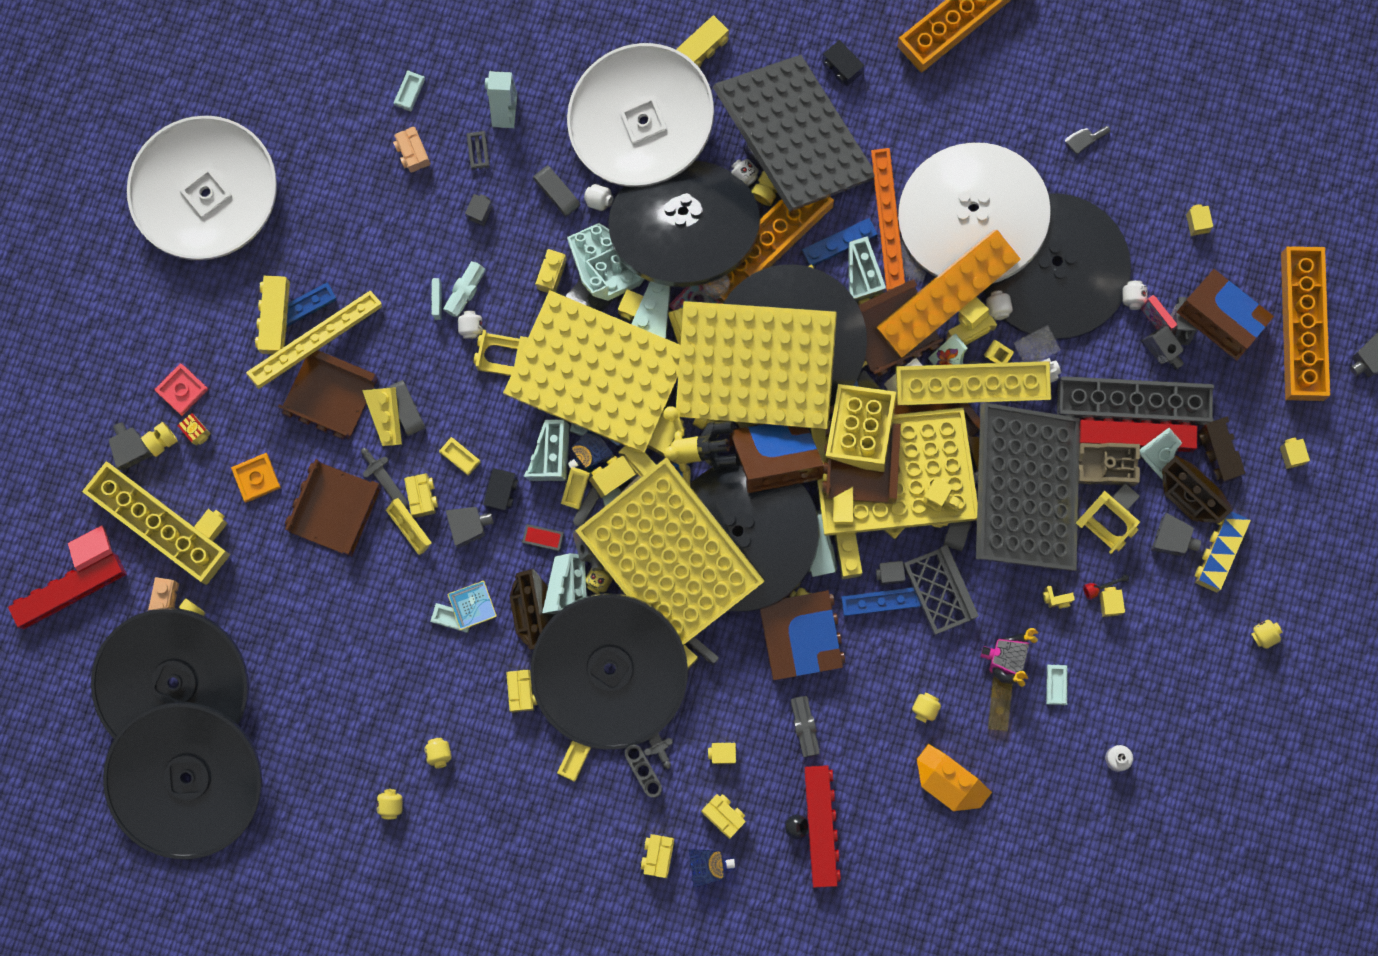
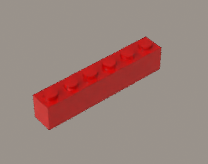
(1135, 433)
(66, 591)
(821, 826)

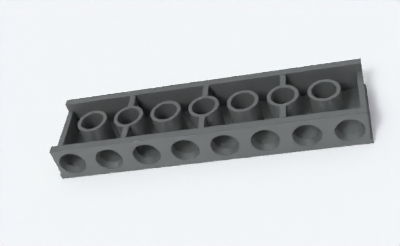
(1135, 400)

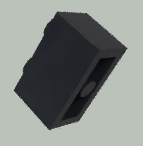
(842, 63)
(500, 490)

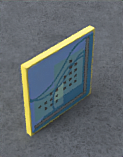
(472, 605)

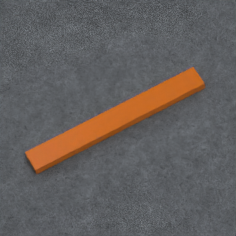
(888, 218)

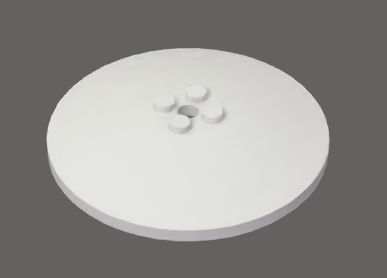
(937, 200)

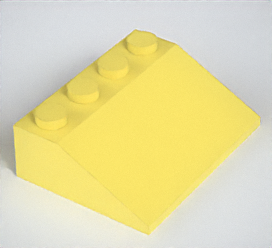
(861, 427)

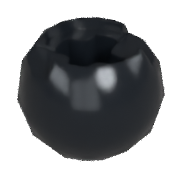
(796, 826)

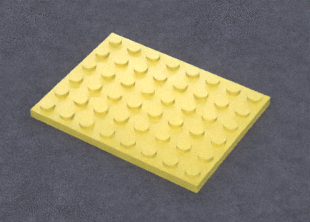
(756, 364)
(595, 372)
(930, 447)
(670, 551)

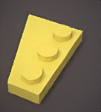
(385, 414)

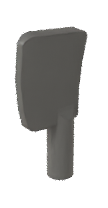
(1082, 139)

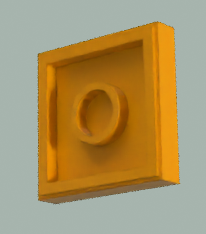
(256, 477)

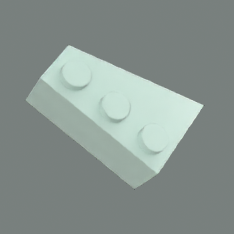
(502, 98)
(864, 272)
(654, 310)
(551, 453)
(825, 557)
(566, 583)

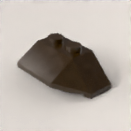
(1194, 492)
(527, 605)

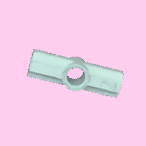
(464, 289)

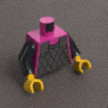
(1009, 657)

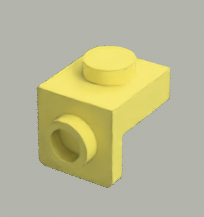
(1062, 601)

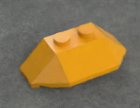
(950, 781)

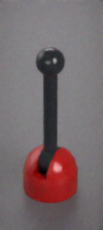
(1092, 590)

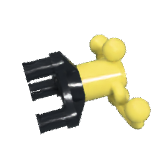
(700, 447)

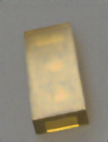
(999, 705)

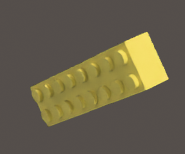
(156, 523)

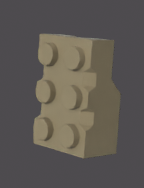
(1109, 464)

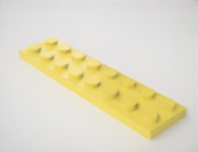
(973, 383)

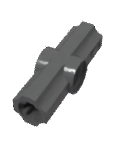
(805, 726)

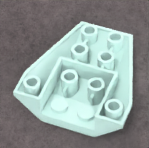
(599, 265)

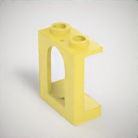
(487, 340)
(1111, 540)

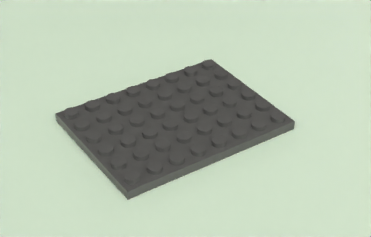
(794, 132)
(1027, 487)

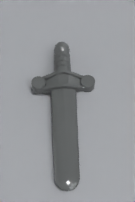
(376, 467)
(586, 506)
(659, 747)

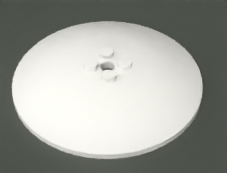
(636, 84)
(184, 161)

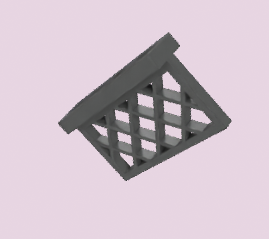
(955, 582)

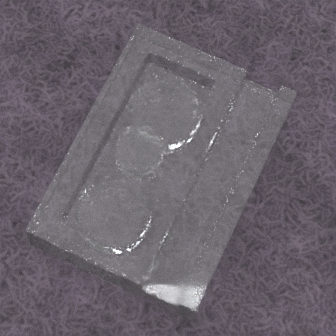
(1037, 345)

